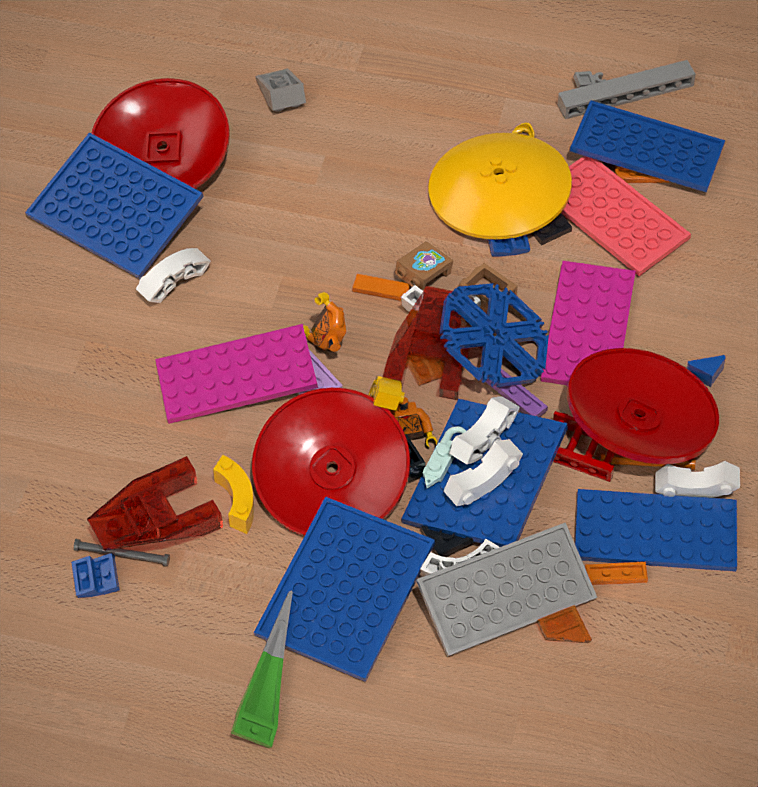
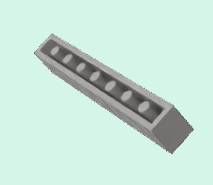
(627, 88)

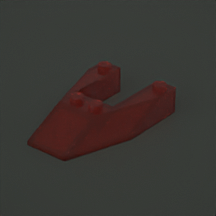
(421, 336)
(144, 515)

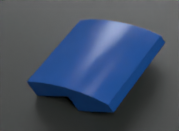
(509, 246)
(95, 576)

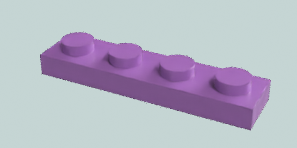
(521, 397)

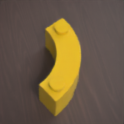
(386, 392)
(236, 482)

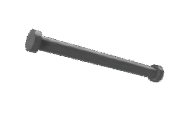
(164, 559)

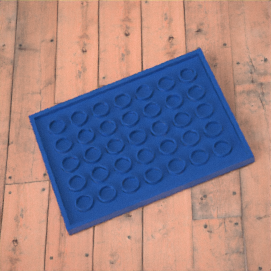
(114, 205)
(504, 510)
(347, 587)

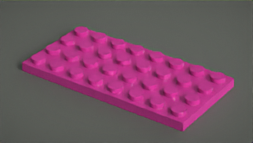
(586, 316)
(236, 373)

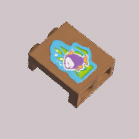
(423, 265)

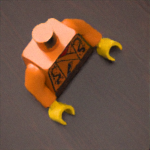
(329, 326)
(414, 420)

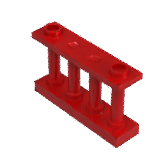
(580, 462)

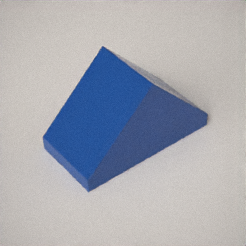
(707, 368)

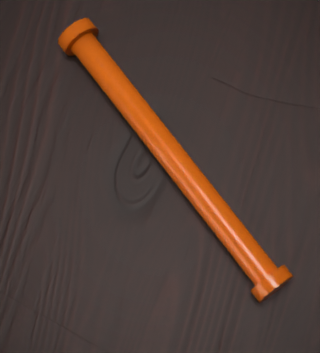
(626, 461)

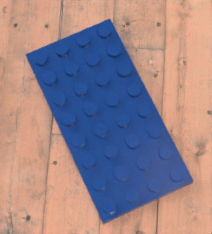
(647, 146)
(657, 529)

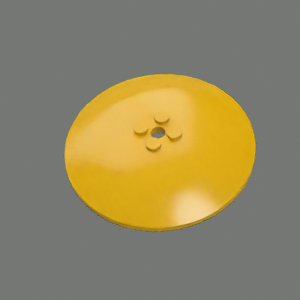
(504, 205)

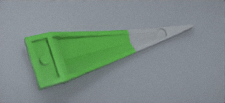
(259, 707)

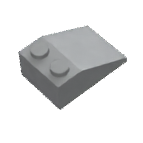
(281, 89)

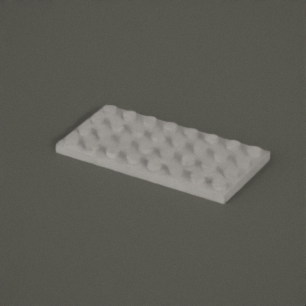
(506, 589)

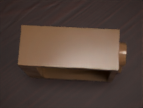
(492, 276)

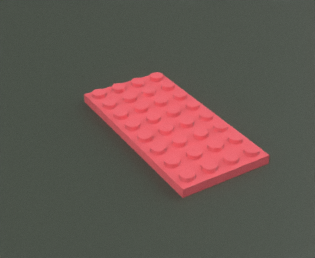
(620, 217)

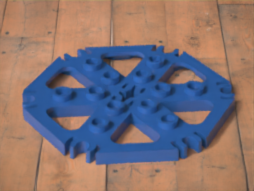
(497, 346)

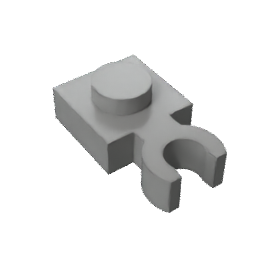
(586, 78)

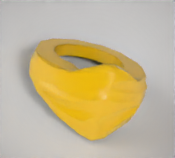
(524, 127)

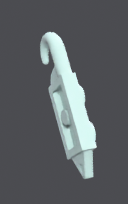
(440, 459)

